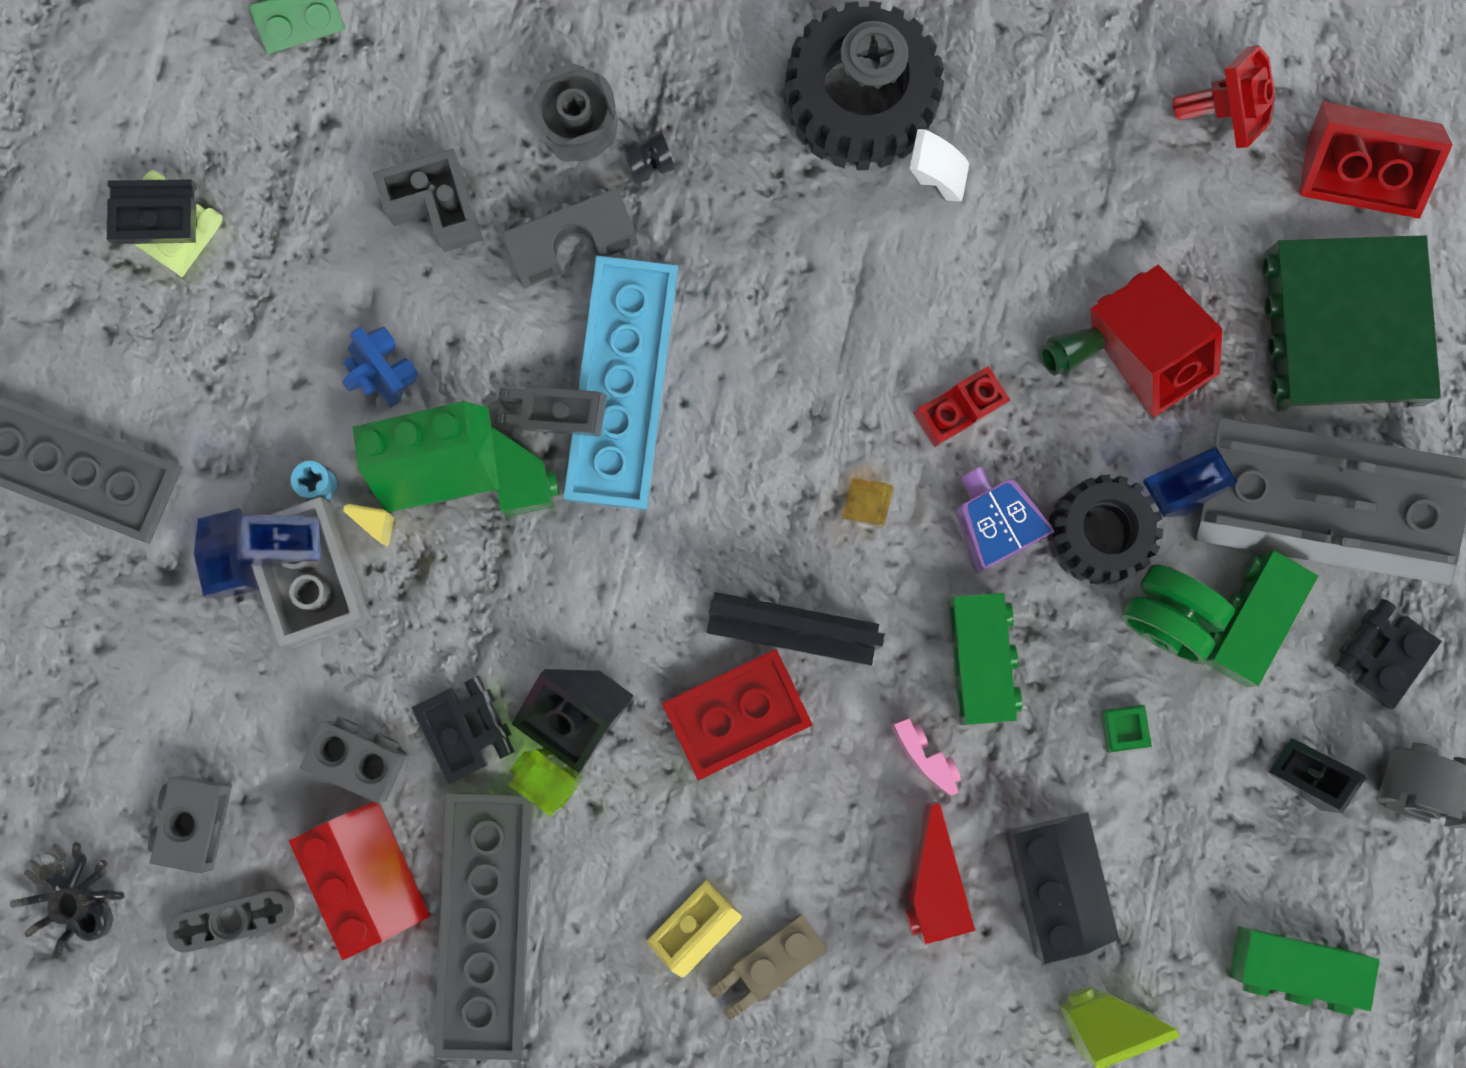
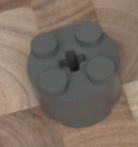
(570, 90)
(1425, 785)

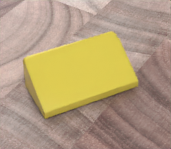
(694, 929)

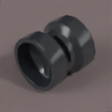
(648, 157)

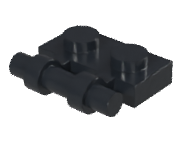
(1397, 660)
(451, 735)

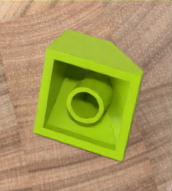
(1111, 1028)

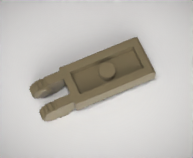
(771, 964)

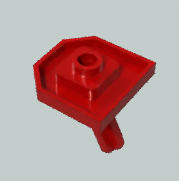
(1243, 95)

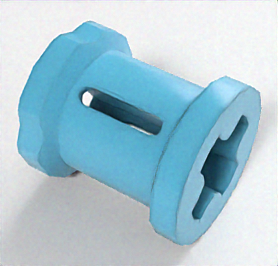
(304, 474)

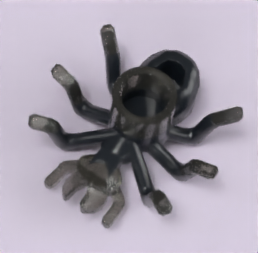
(70, 902)

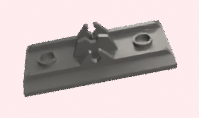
(1338, 501)

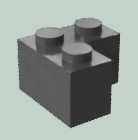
(432, 188)

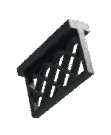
(794, 629)

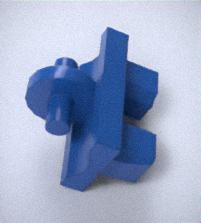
(370, 369)

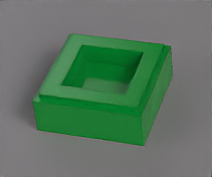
(1126, 728)

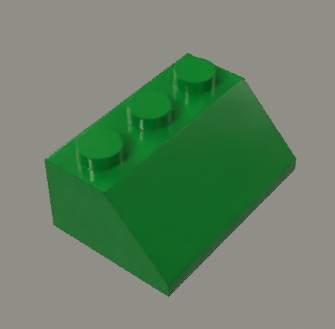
(428, 456)

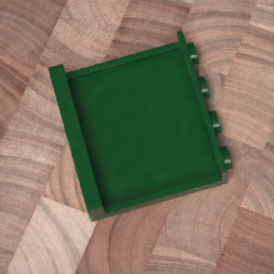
(1351, 321)

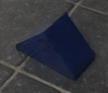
(1190, 483)
(277, 539)

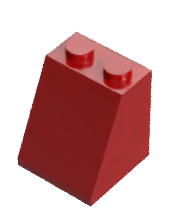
(1158, 339)

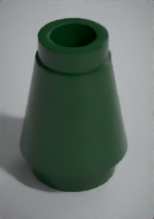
(1070, 350)

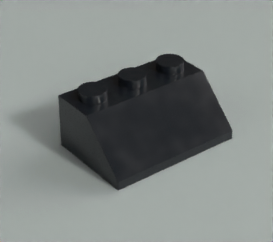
(1062, 887)

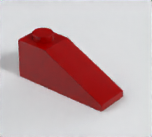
(936, 886)

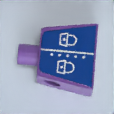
(998, 520)

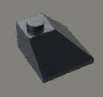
(572, 713)

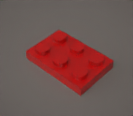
(737, 714)

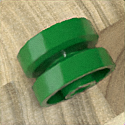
(1178, 613)

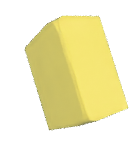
(372, 520)

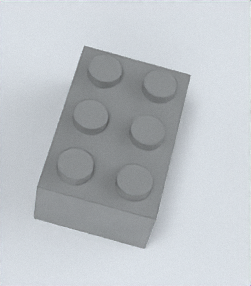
(313, 596)

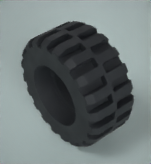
(852, 135)

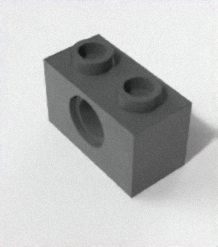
(208, 806)

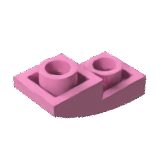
(934, 767)

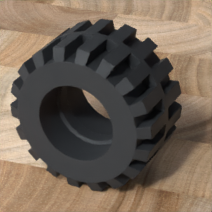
(1133, 511)

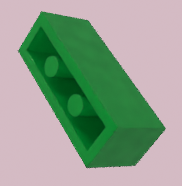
(1261, 617)
(984, 659)
(1304, 971)

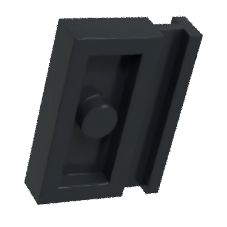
(151, 211)

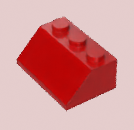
(1373, 159)
(359, 879)

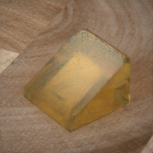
(868, 502)

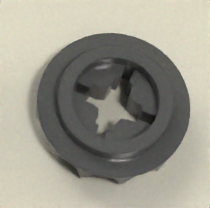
(887, 41)

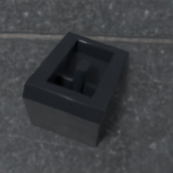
(1317, 777)

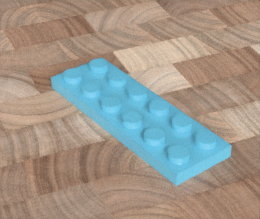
(626, 362)

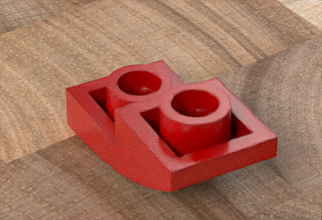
(961, 406)

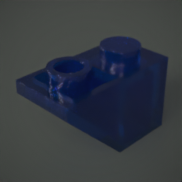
(217, 558)

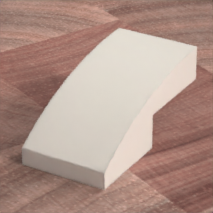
(939, 165)

